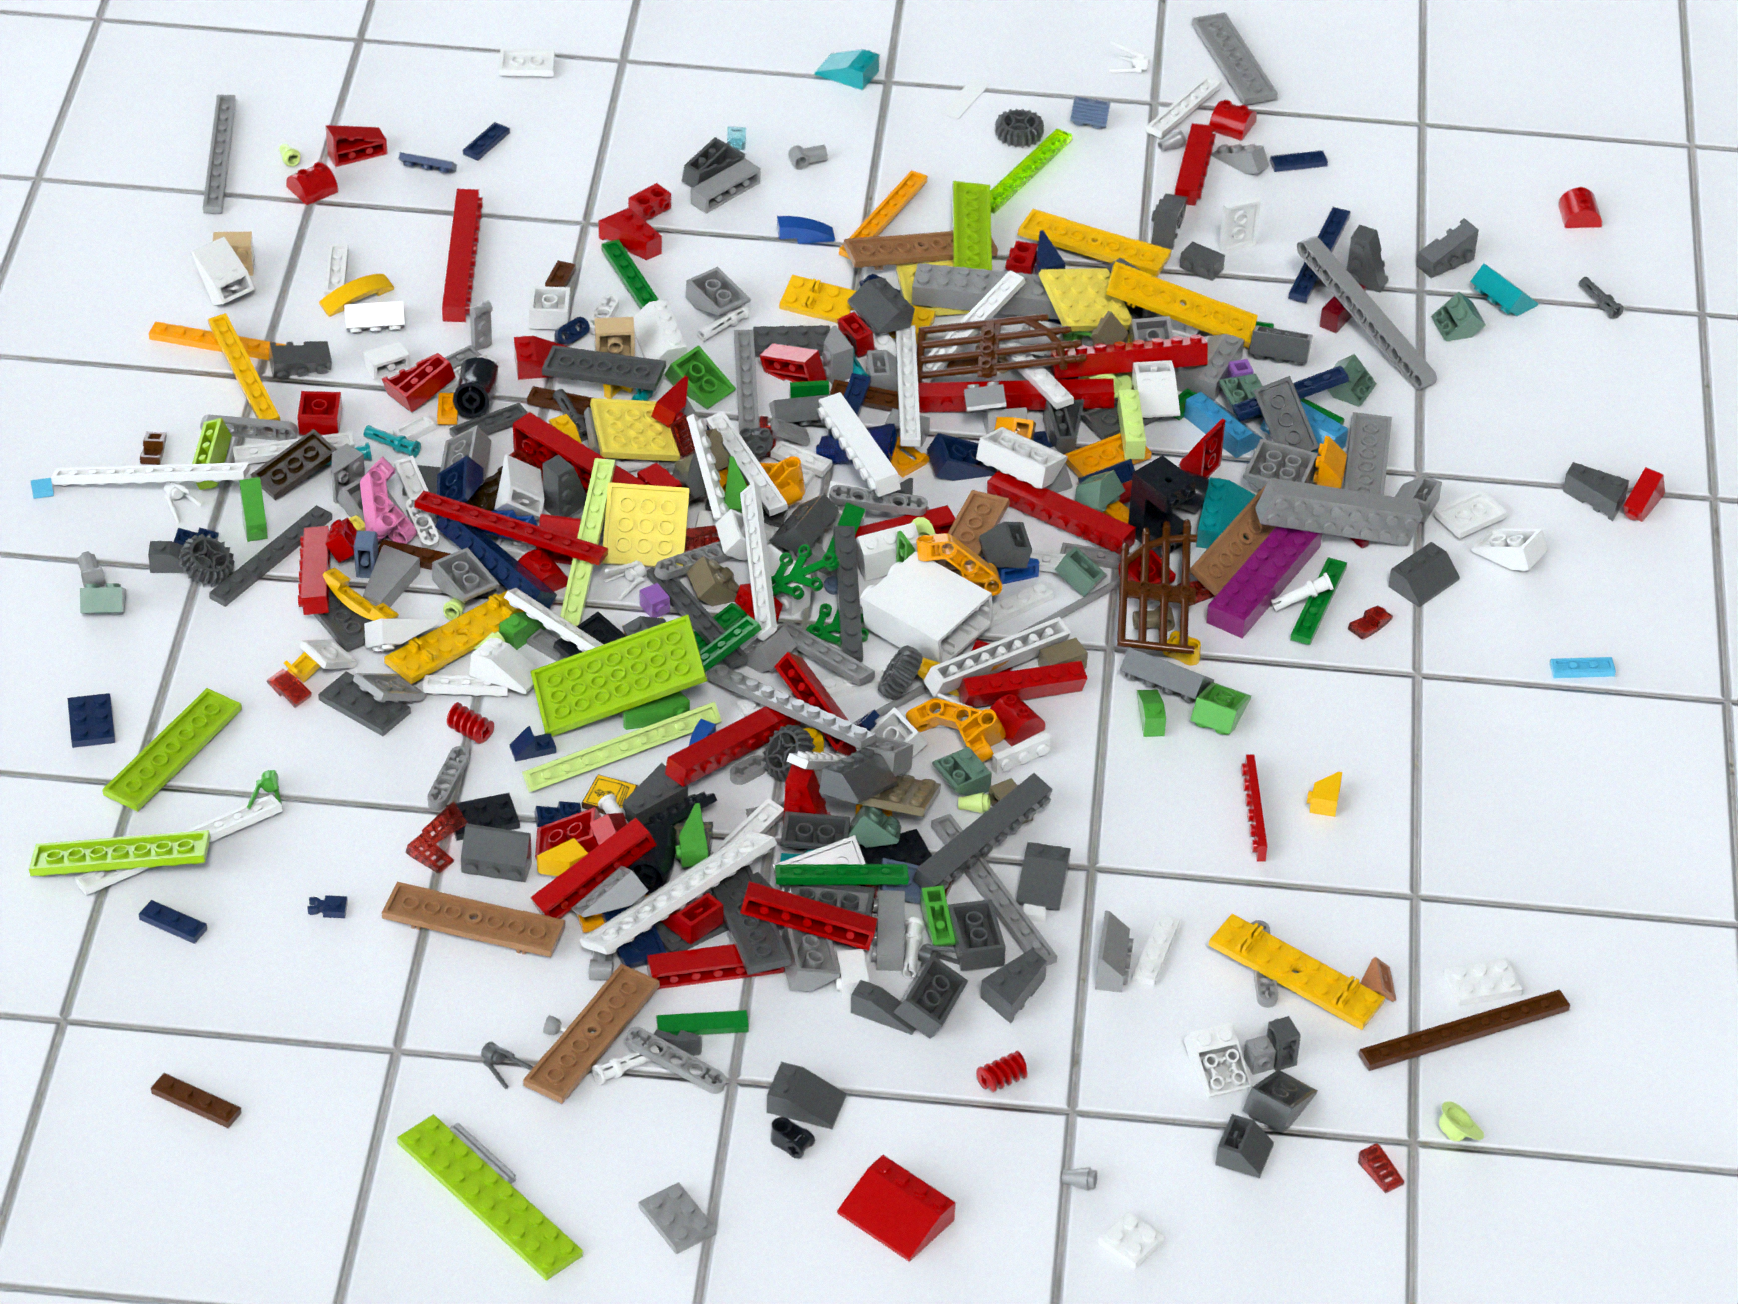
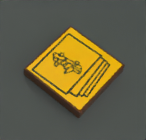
(603, 786)

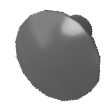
(758, 440)

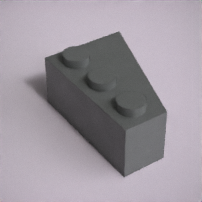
(1167, 218)
(299, 359)
(1596, 488)

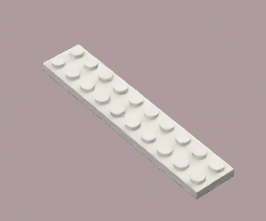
(678, 892)

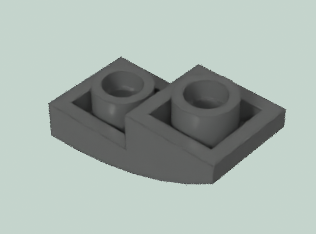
(685, 1041)

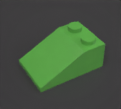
(705, 380)
(1219, 708)

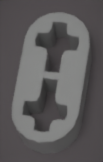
(747, 770)

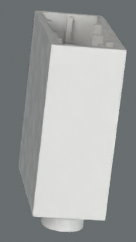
(927, 609)

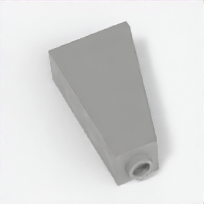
(391, 576)

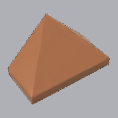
(1379, 979)

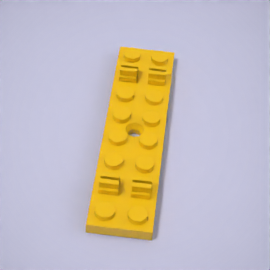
(1094, 242)
(1165, 298)
(830, 302)
(450, 640)
(1315, 980)

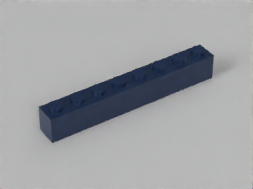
(496, 560)

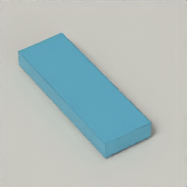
(1582, 667)

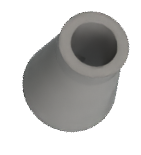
(1173, 140)
(1082, 1178)

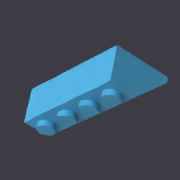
(1206, 413)
(1321, 427)

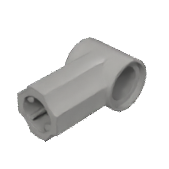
(803, 157)
(90, 570)
(601, 966)

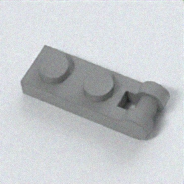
(481, 325)

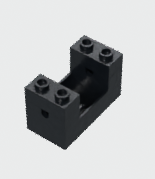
(1153, 495)

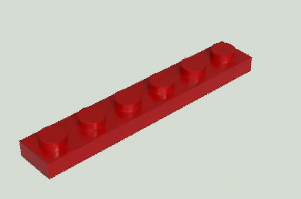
(1255, 813)

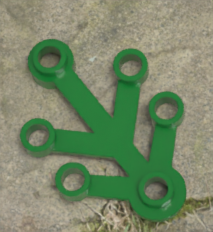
(798, 572)
(823, 632)

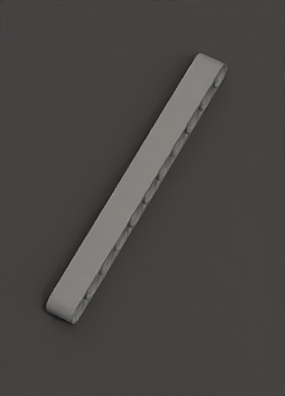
(1366, 313)

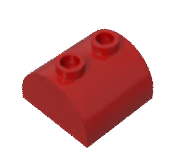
(1232, 119)
(313, 183)
(1579, 209)
(544, 568)
(1134, 570)
(1017, 719)

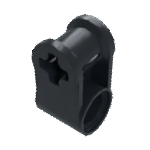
(790, 1137)

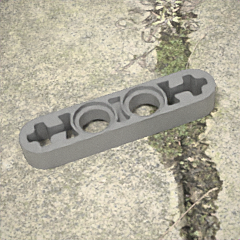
(445, 777)

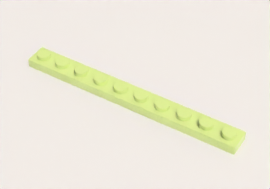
(589, 531)
(619, 747)

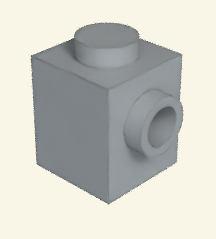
(1259, 1055)

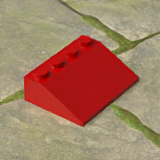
(897, 1208)

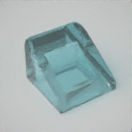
(737, 137)

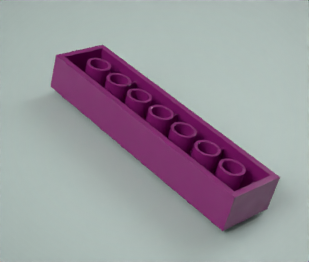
(1262, 579)

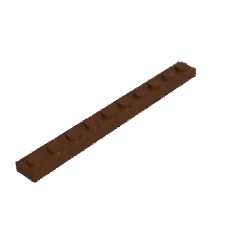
(1464, 1030)

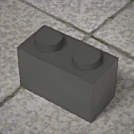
(1202, 261)

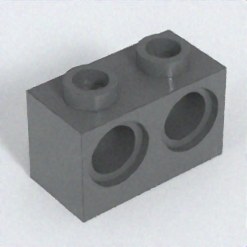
(1285, 1041)

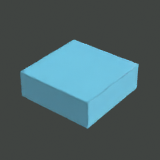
(42, 488)

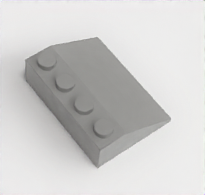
(1206, 378)

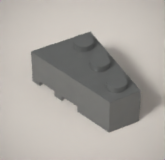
(710, 161)
(1450, 251)
(1365, 259)
(1063, 425)
(562, 488)
(653, 796)
(1014, 983)

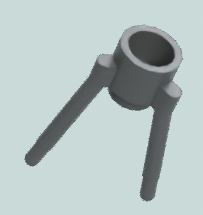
(927, 950)
(495, 1055)

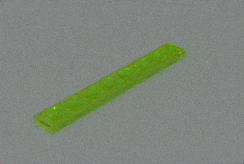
(1028, 168)

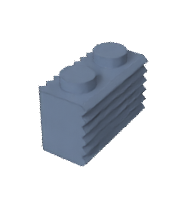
(1090, 112)
(365, 553)

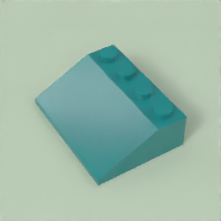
(1220, 507)

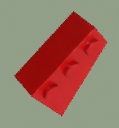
(354, 143)
(632, 233)
(793, 363)
(421, 382)
(803, 792)

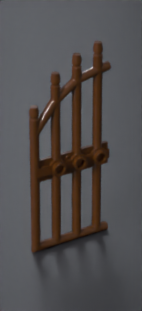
(989, 347)
(1159, 592)

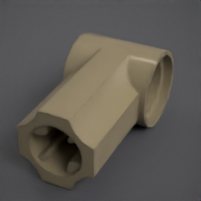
(1153, 619)

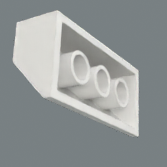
(659, 332)
(1020, 457)

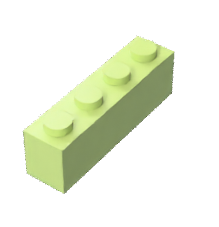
(1131, 424)

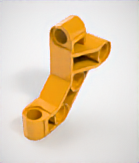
(785, 475)
(979, 572)
(979, 730)

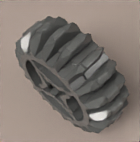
(1019, 128)
(203, 564)
(900, 672)
(781, 745)

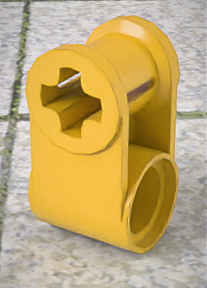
(1188, 659)

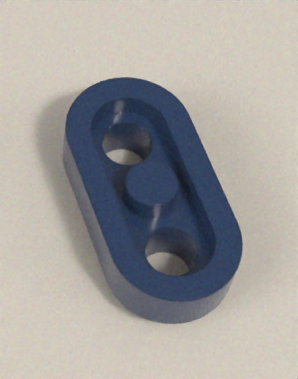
(570, 331)

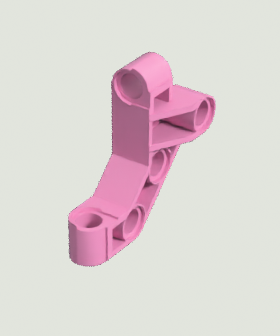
(379, 511)

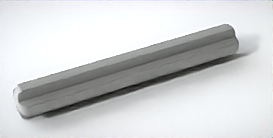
(483, 1153)

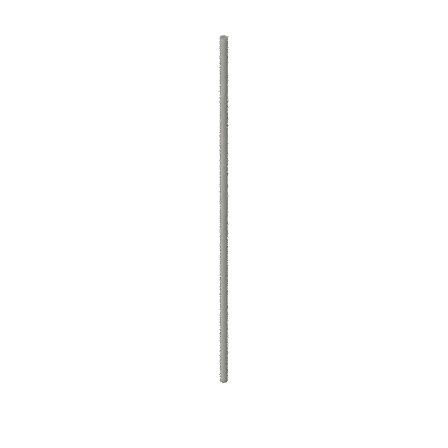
(1061, 613)

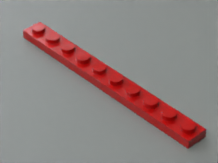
(511, 527)

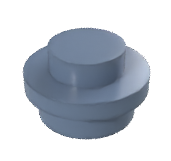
(830, 585)

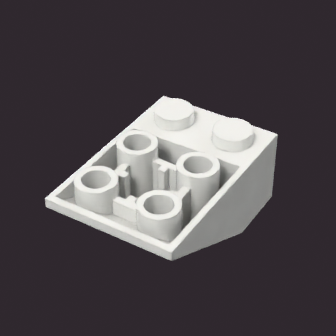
(222, 271)
(1156, 388)
(520, 489)
(1217, 1059)

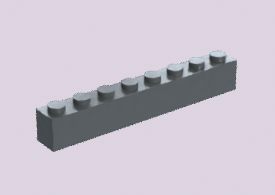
(984, 833)

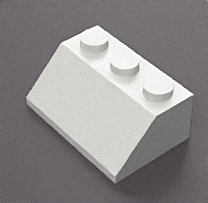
(374, 316)
(878, 550)
(790, 604)

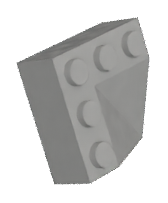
(1280, 462)

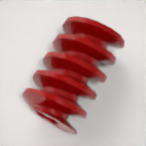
(469, 723)
(1002, 1071)

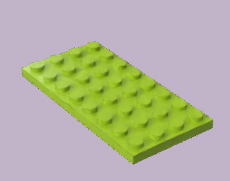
(618, 676)

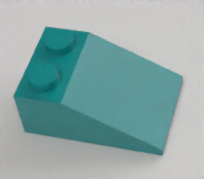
(850, 68)

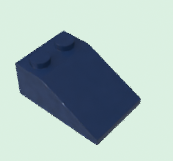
(1047, 255)
(956, 459)
(460, 480)

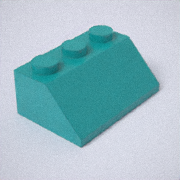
(1502, 291)

